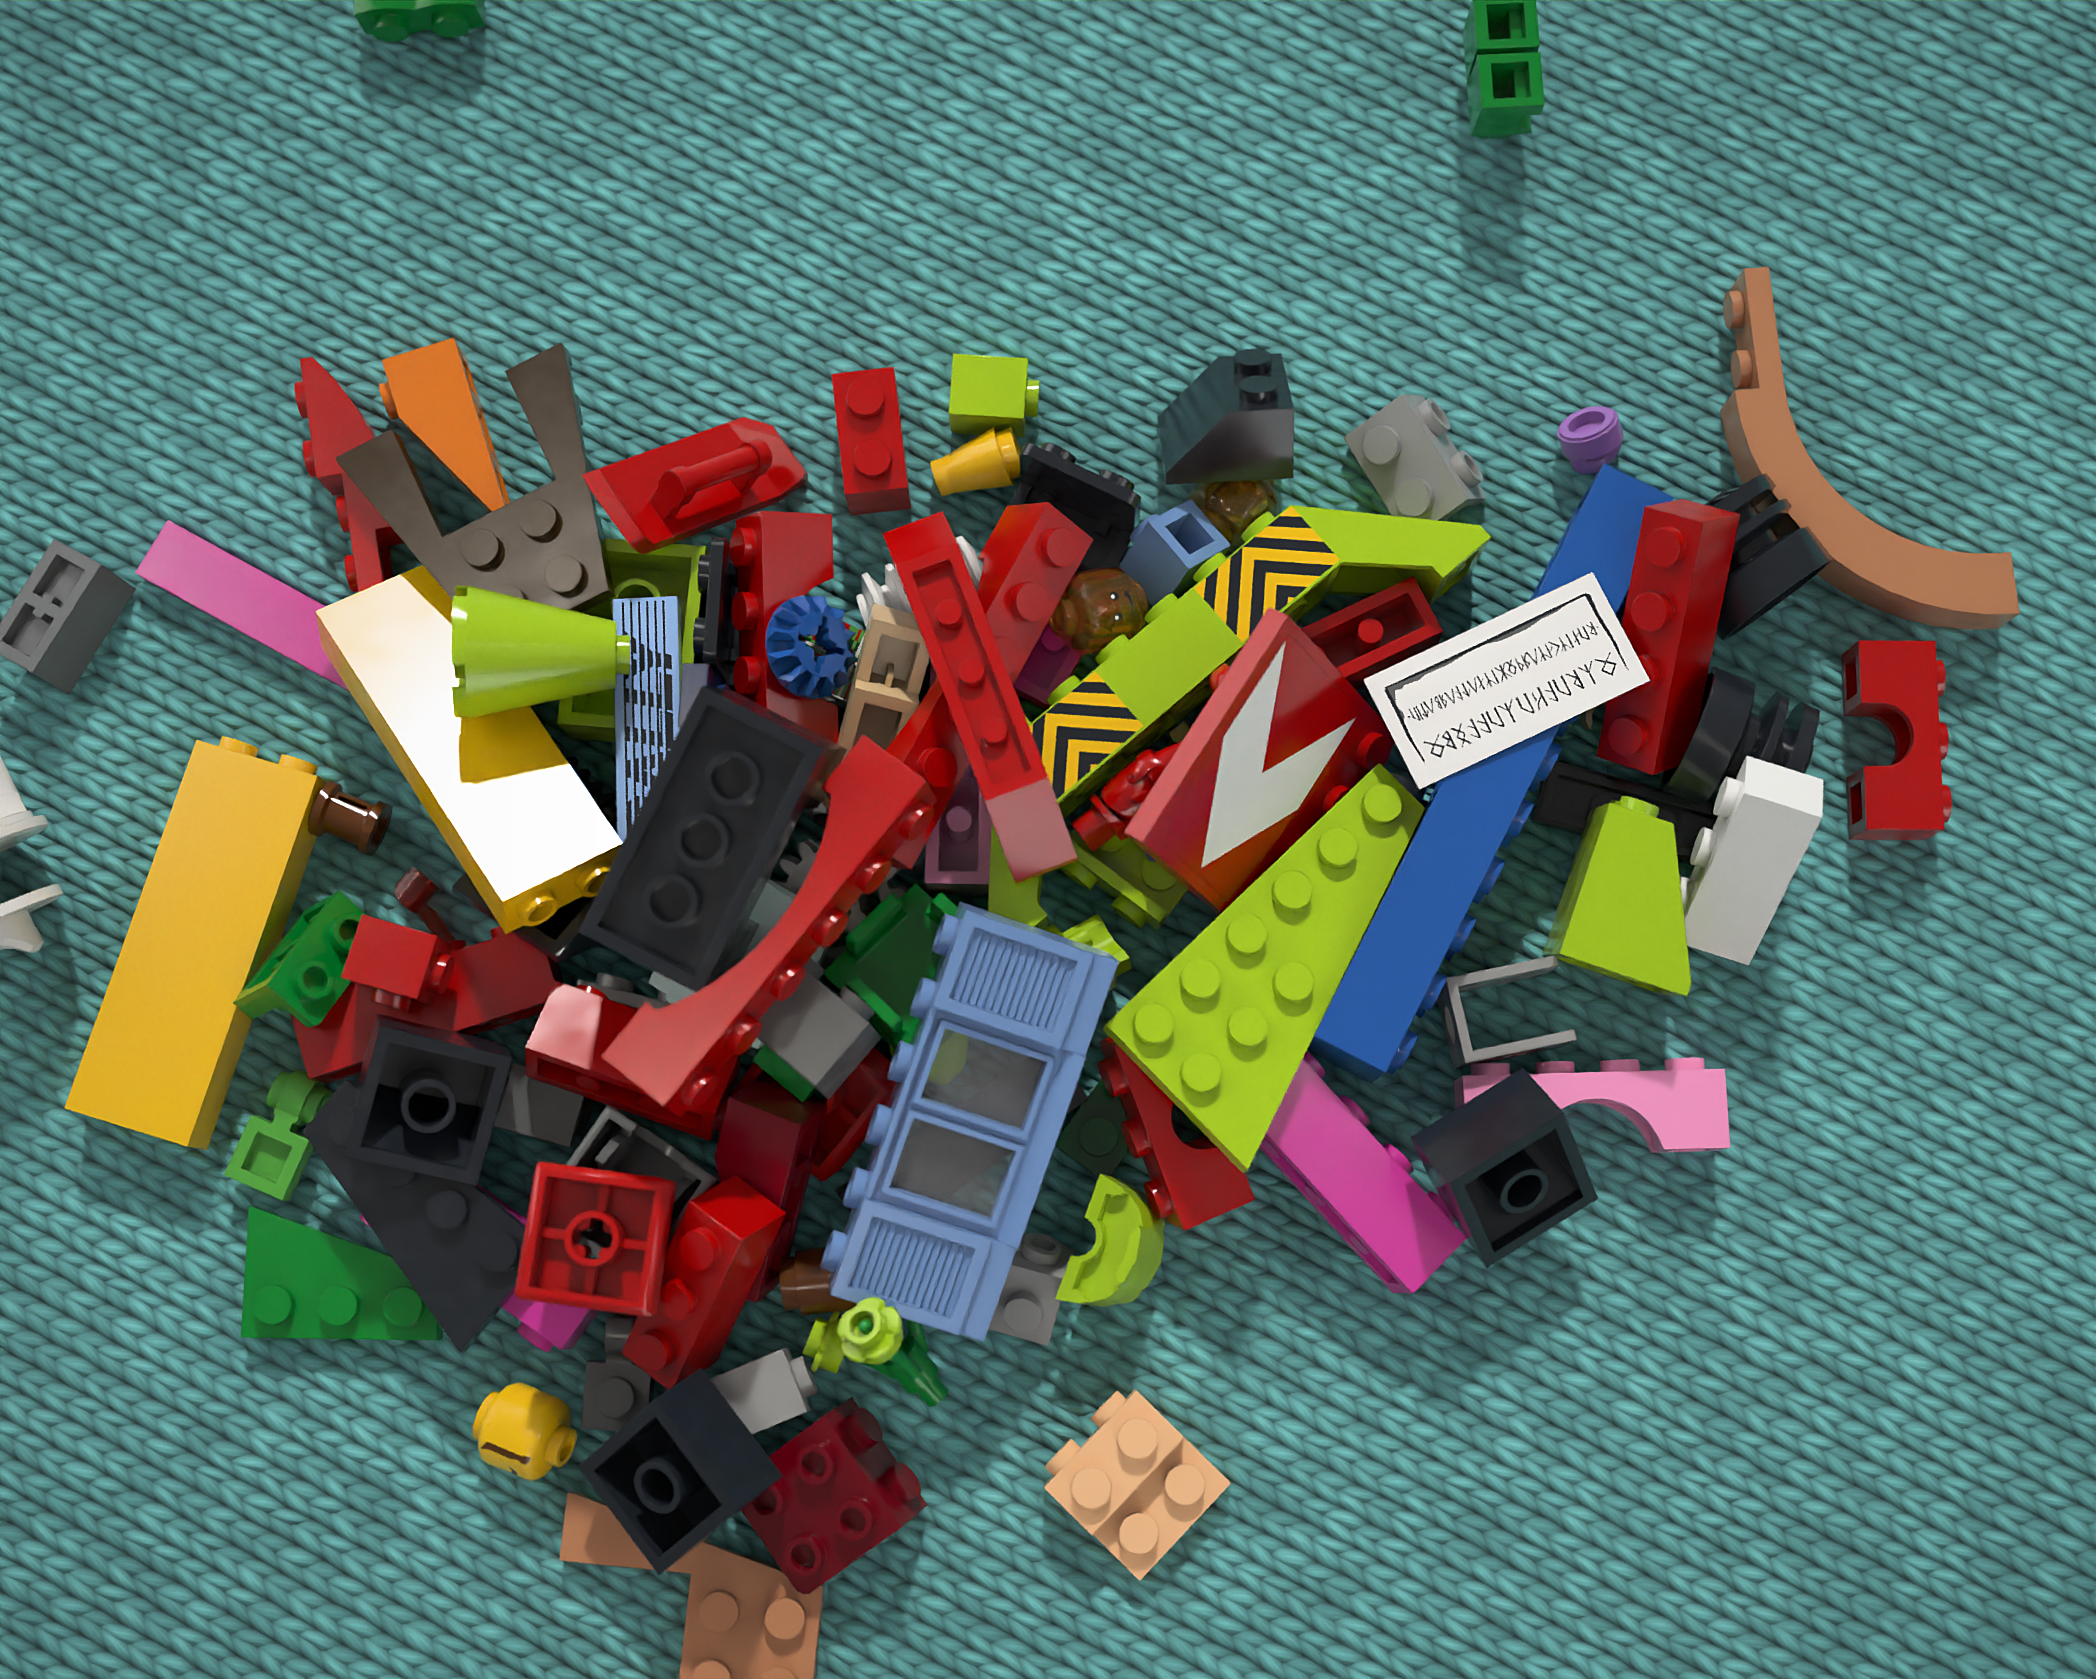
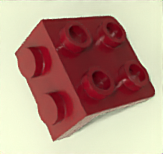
(834, 1497)

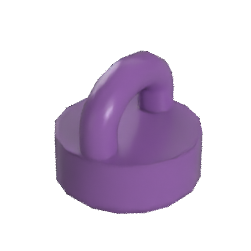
(1591, 438)

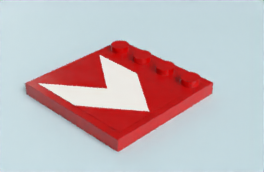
(1259, 765)

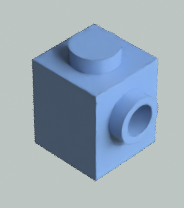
(1171, 550)

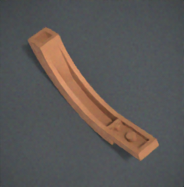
(1868, 559)

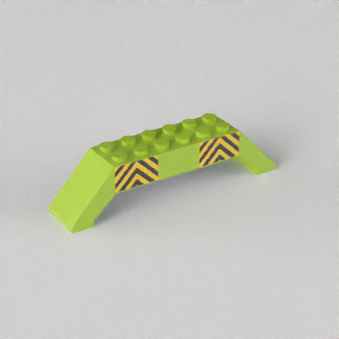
(1167, 666)

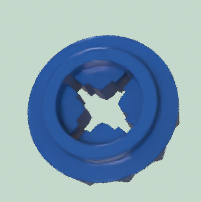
(794, 661)

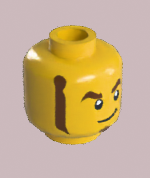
(524, 1431)

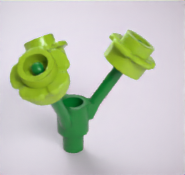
(875, 1338)

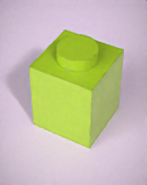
(991, 393)

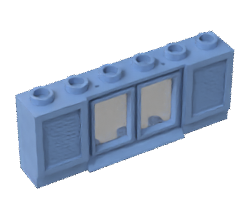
(969, 1121)

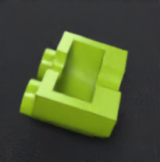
(1125, 1248)

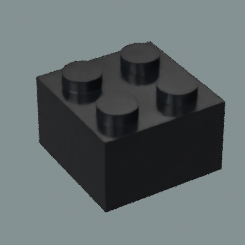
(679, 1470)

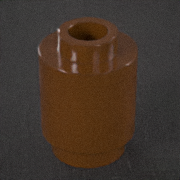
(807, 1285)

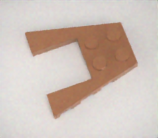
(739, 1612)

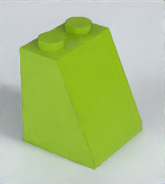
(1625, 901)

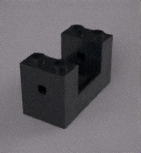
(709, 838)

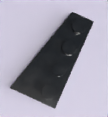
(442, 1233)

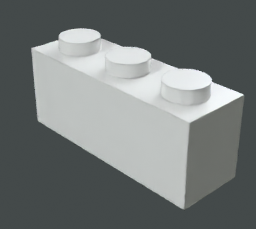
(1748, 857)

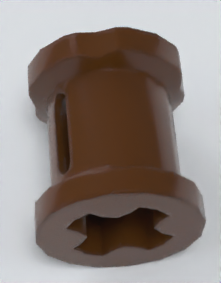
(349, 818)

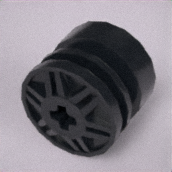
(1763, 565)
(1731, 732)

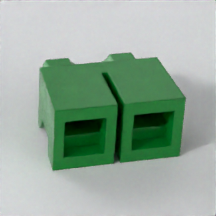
(1502, 67)

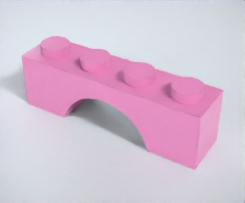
(1670, 1107)

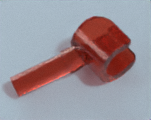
(414, 892)

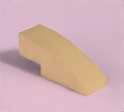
(884, 680)

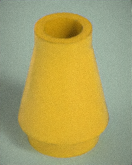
(979, 464)

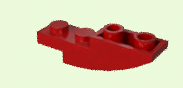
(334, 430)

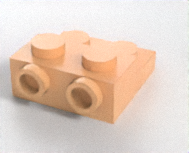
(1134, 1481)

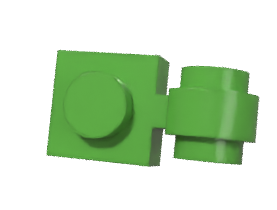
(273, 1152)

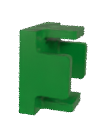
(889, 957)

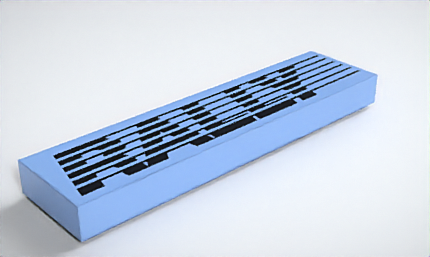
(646, 698)

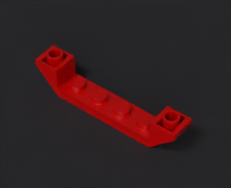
(981, 697)

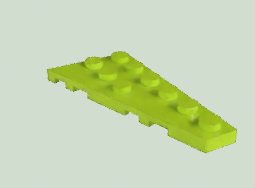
(1250, 990)

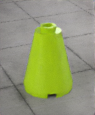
(528, 652)

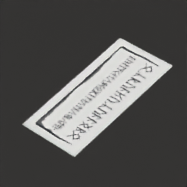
(1506, 680)

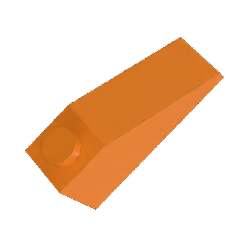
(442, 410)

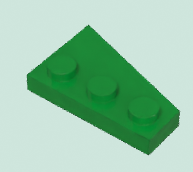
(325, 1287)

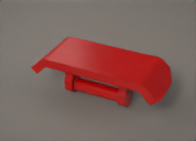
(696, 483)

